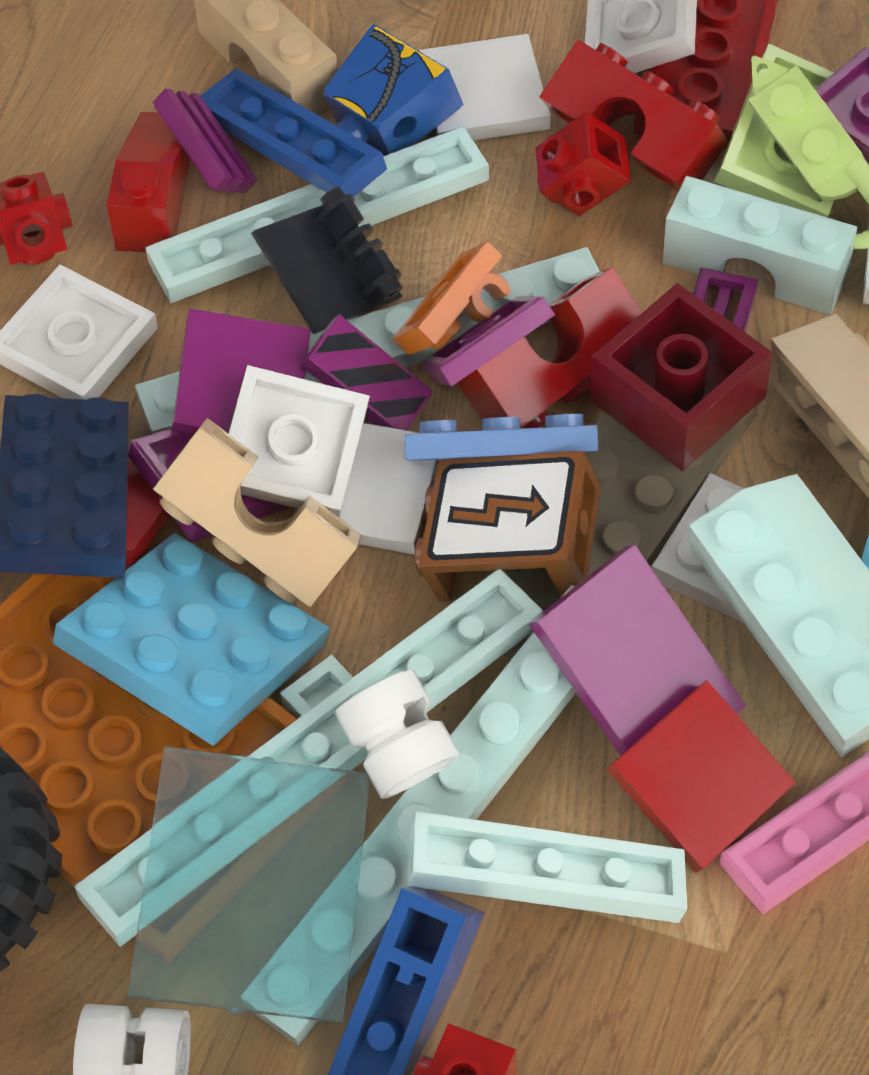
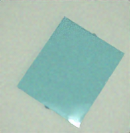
(251, 886)

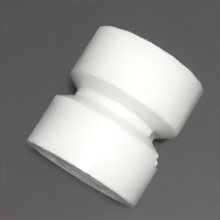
(397, 733)
(109, 1038)

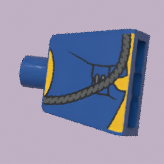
(390, 93)

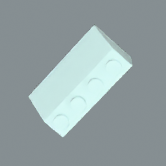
(798, 596)

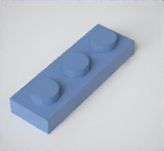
(499, 438)

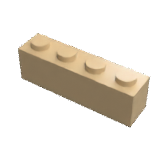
(826, 382)

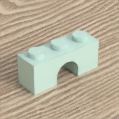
(799, 248)

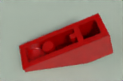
(147, 185)

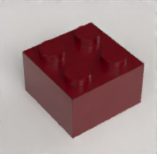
(680, 376)

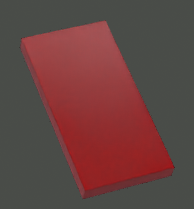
(722, 64)

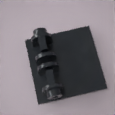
(329, 261)

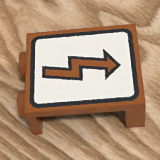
(509, 517)

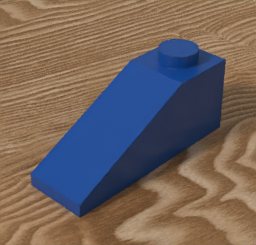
(407, 983)

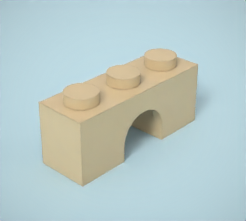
(277, 43)
(294, 554)

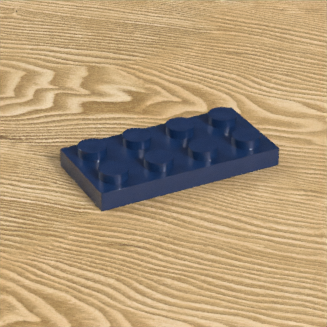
(63, 486)

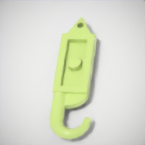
(809, 134)

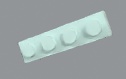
(546, 867)

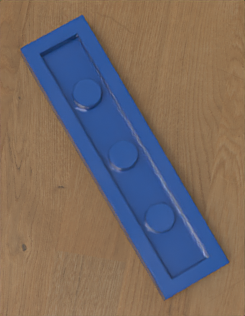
(293, 135)

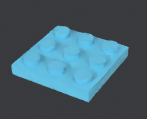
(191, 637)

